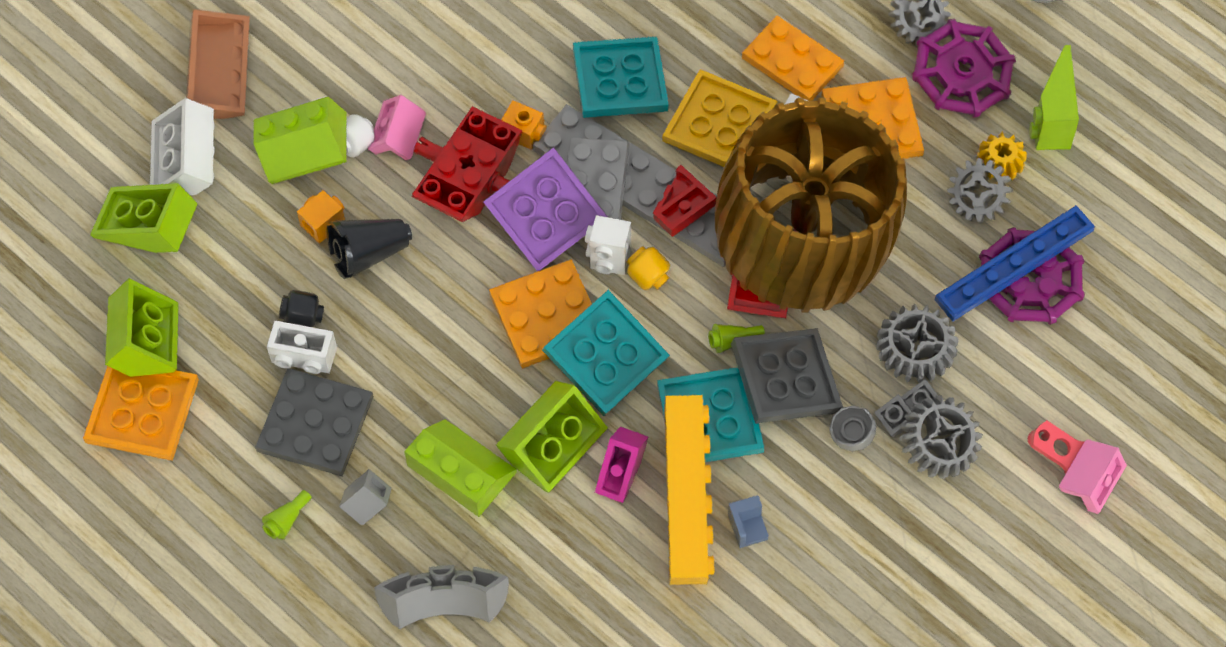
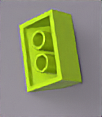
(301, 139)
(141, 331)
(552, 435)
(459, 465)

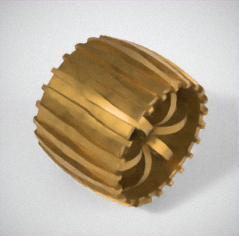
(829, 157)

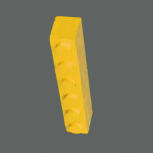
(687, 490)

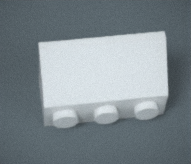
(183, 147)

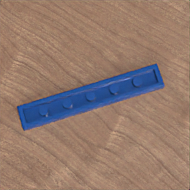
(1014, 263)

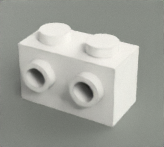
(609, 245)
(301, 347)

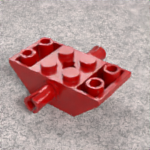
(468, 165)

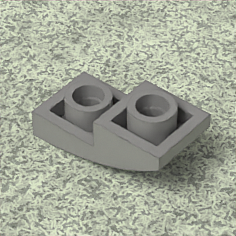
(894, 411)

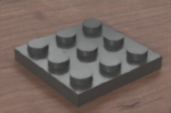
(786, 375)
(314, 422)

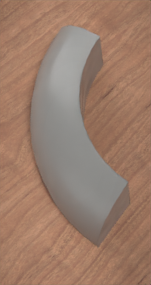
(442, 592)

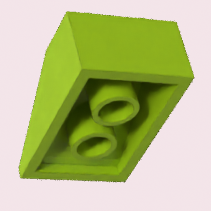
(1057, 110)
(145, 217)

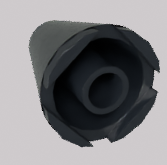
(365, 242)

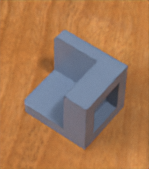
(747, 521)

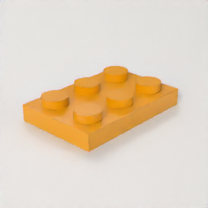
(792, 59)

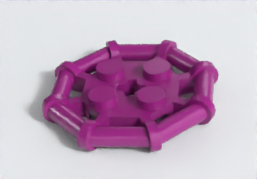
(960, 82)
(1045, 285)

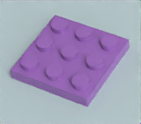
(544, 209)

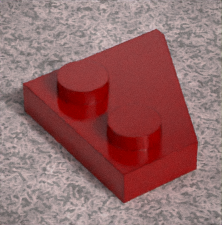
(683, 202)

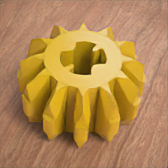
(1004, 153)

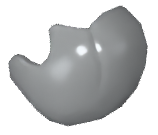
(853, 428)

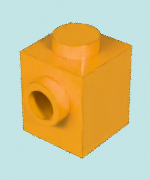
(526, 119)
(317, 214)

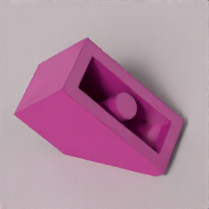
(621, 464)

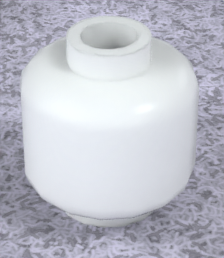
(359, 135)

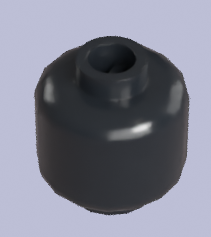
(301, 308)

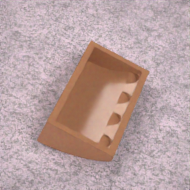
(218, 62)

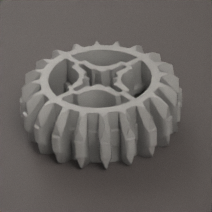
(894, 335)
(934, 412)

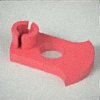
(1046, 447)

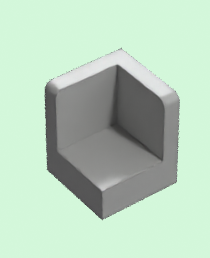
(365, 497)

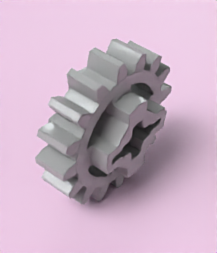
(908, 18)
(980, 176)

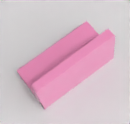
(397, 127)
(1094, 474)

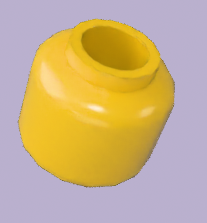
(648, 268)

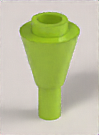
(722, 335)
(281, 520)

